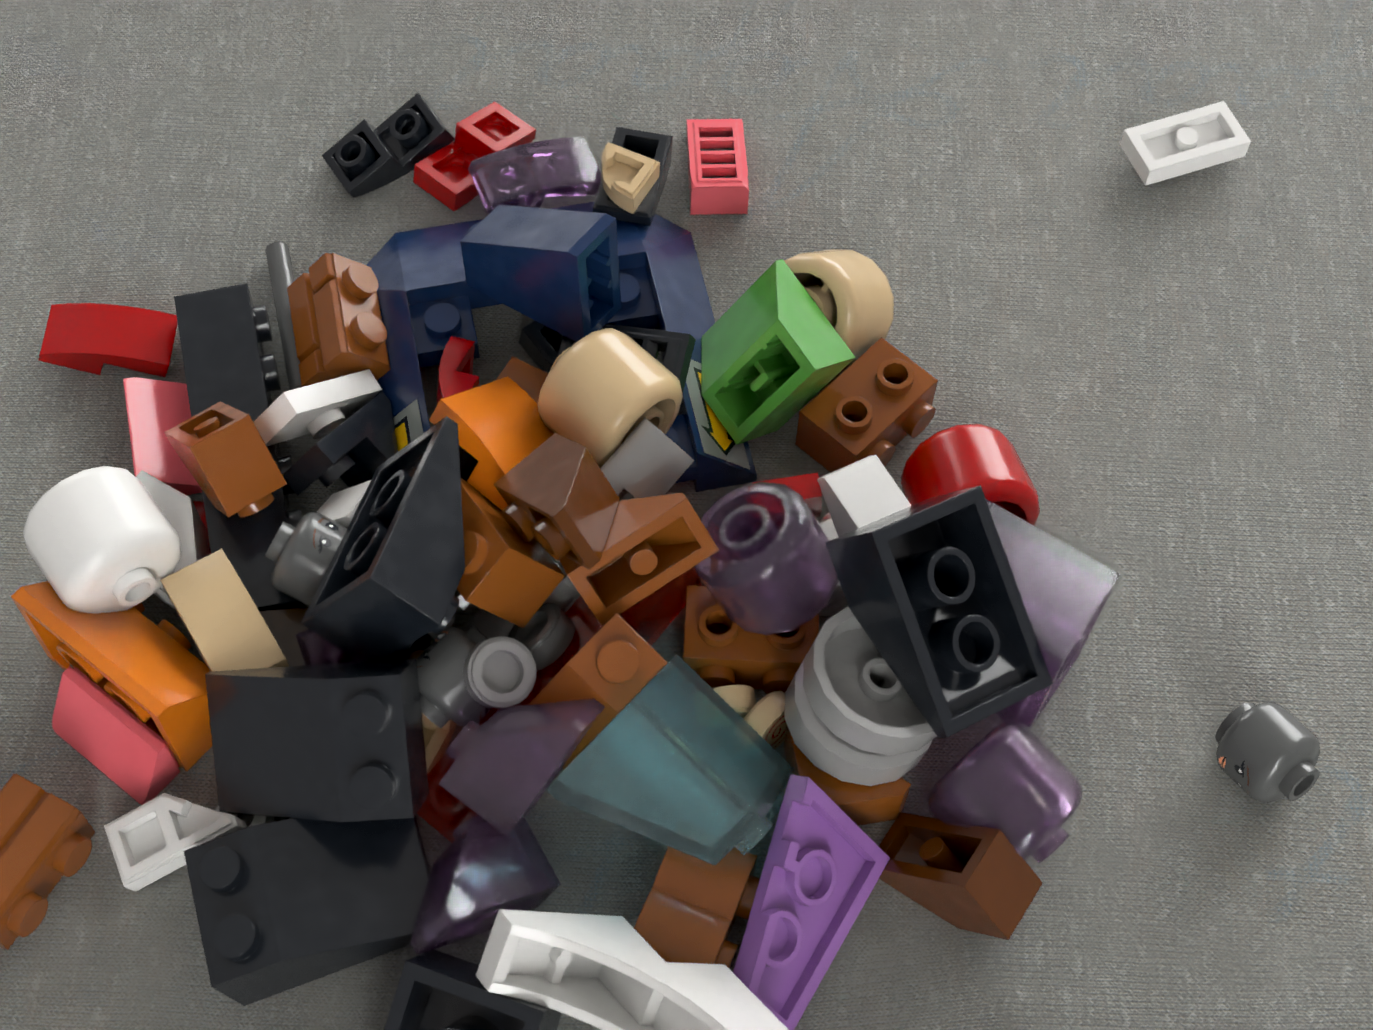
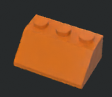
(132, 661)

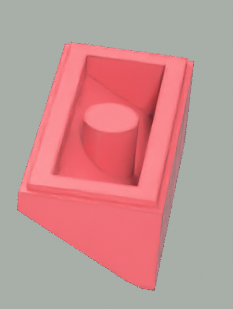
(152, 410)
(112, 738)

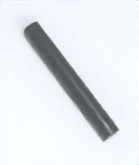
(282, 277)

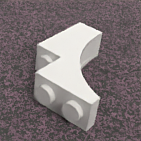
(612, 976)

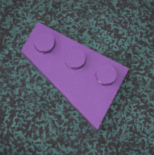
(805, 899)

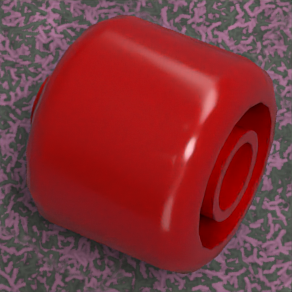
(970, 458)

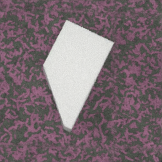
(156, 834)

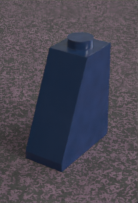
(547, 265)

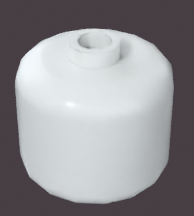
(101, 540)

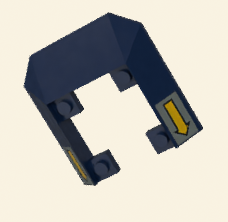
(661, 288)

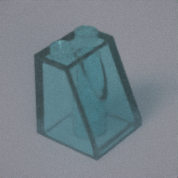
(680, 770)

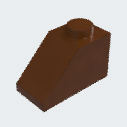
(960, 873)

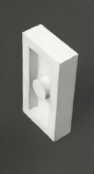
(1184, 143)
(316, 407)

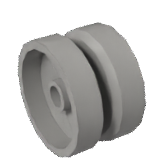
(853, 710)

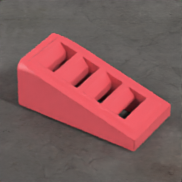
(717, 195)

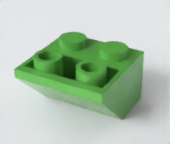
(768, 356)

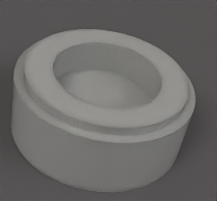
(499, 672)

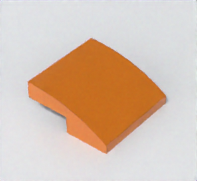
(496, 427)

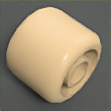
(849, 293)
(605, 390)

